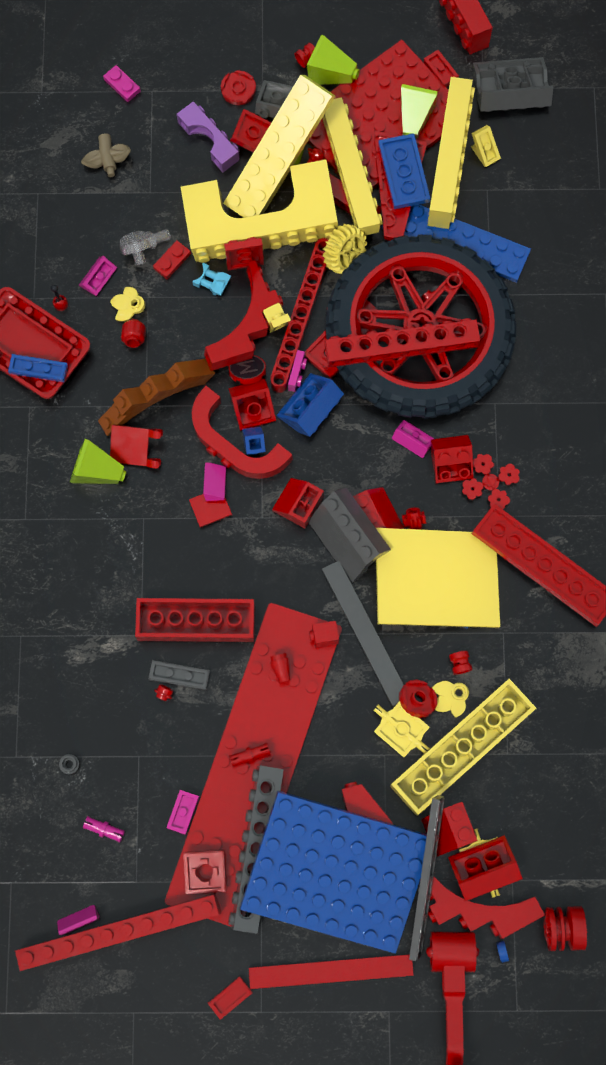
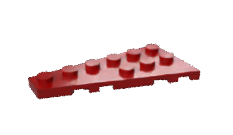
(393, 220)

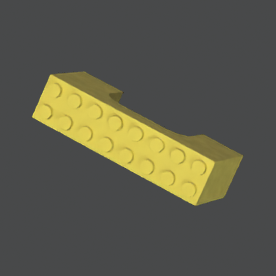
(305, 219)

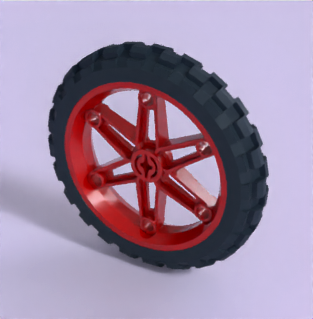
(458, 265)

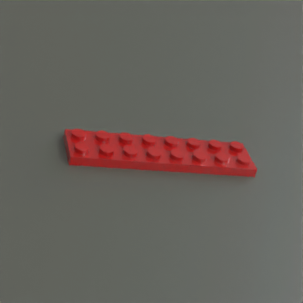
(543, 564)

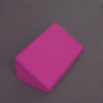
(98, 275)
(412, 438)
(214, 482)
(77, 920)

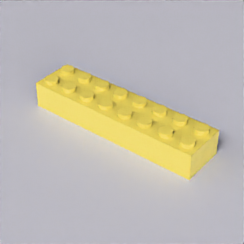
(279, 148)
(451, 153)
(463, 747)

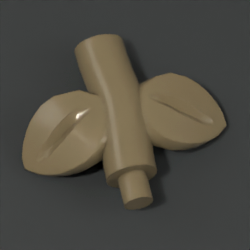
(106, 155)

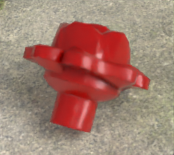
(315, 155)

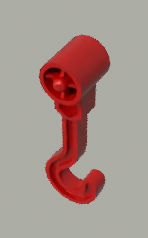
(453, 956)

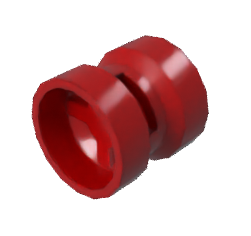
(304, 55)
(460, 662)

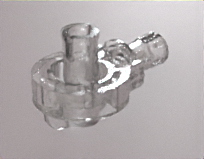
(137, 241)

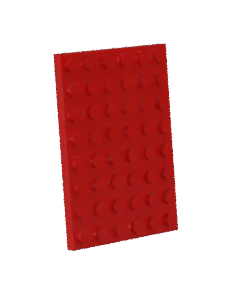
(376, 104)

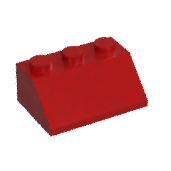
(378, 508)
(485, 868)

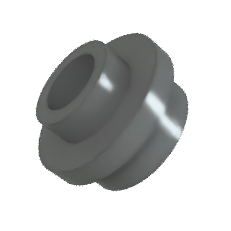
(62, 764)

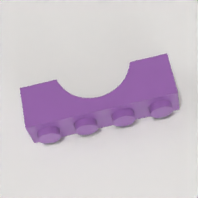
(194, 121)

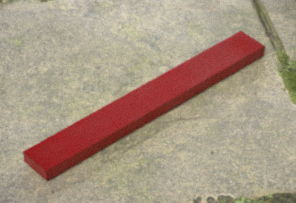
(330, 971)

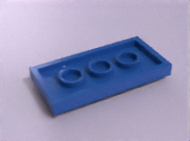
(404, 171)

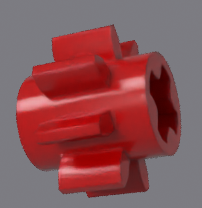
(414, 518)

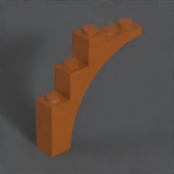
(153, 389)

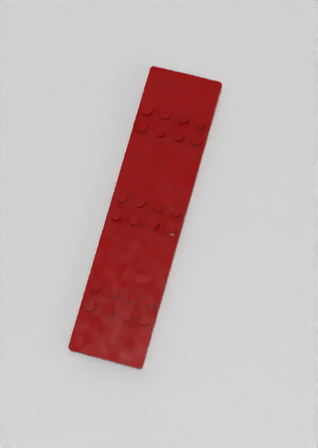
(260, 715)

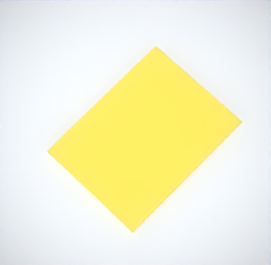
(437, 579)

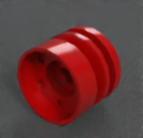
(565, 928)

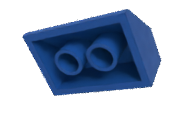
(310, 404)

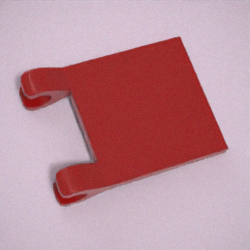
(131, 445)

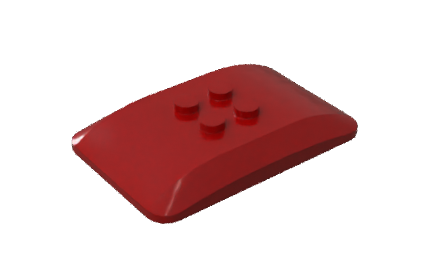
(36, 334)

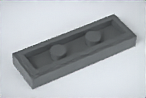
(179, 675)

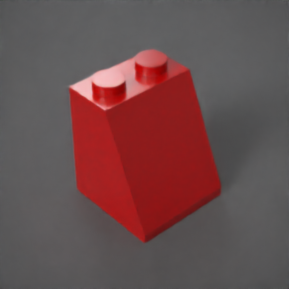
(360, 802)
(455, 829)

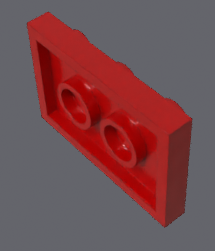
(241, 252)

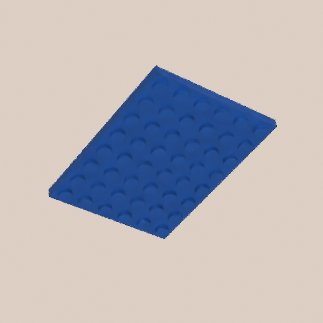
(335, 872)

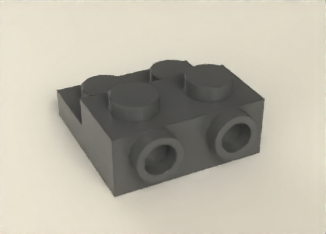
(271, 98)

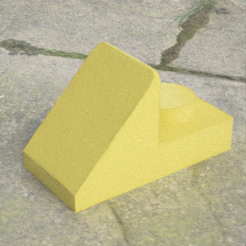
(485, 146)
(276, 317)

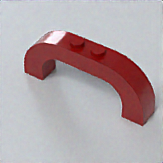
(230, 456)

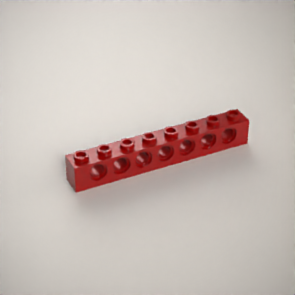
(394, 350)

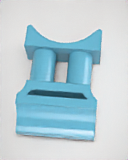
(218, 285)

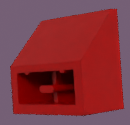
(452, 458)
(299, 501)

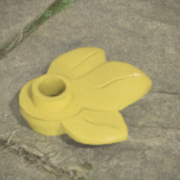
(125, 304)
(448, 699)

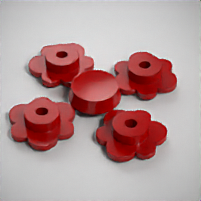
(490, 481)

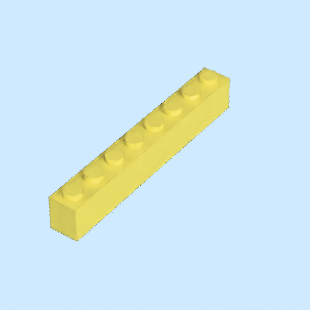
(350, 168)

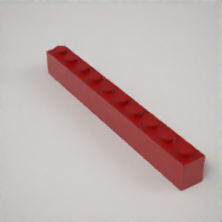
(117, 932)

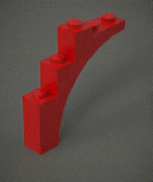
(239, 343)
(504, 919)

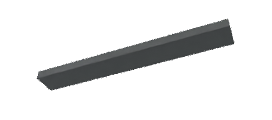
(364, 631)
(427, 877)

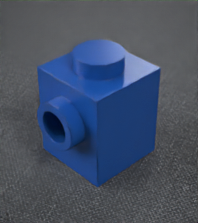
(253, 440)

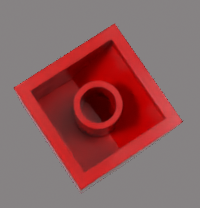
(252, 404)

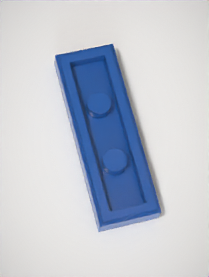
(37, 368)

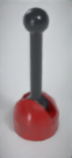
(59, 302)

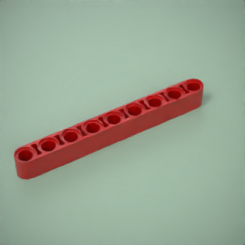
(297, 322)

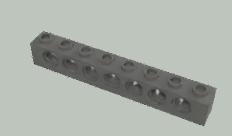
(274, 777)

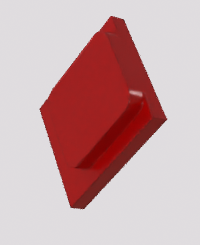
(209, 511)

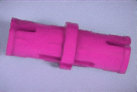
(103, 829)

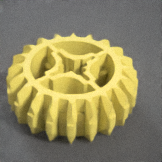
(344, 247)

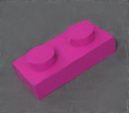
(121, 83)
(295, 377)
(182, 812)

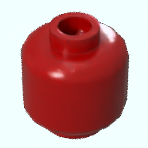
(133, 333)

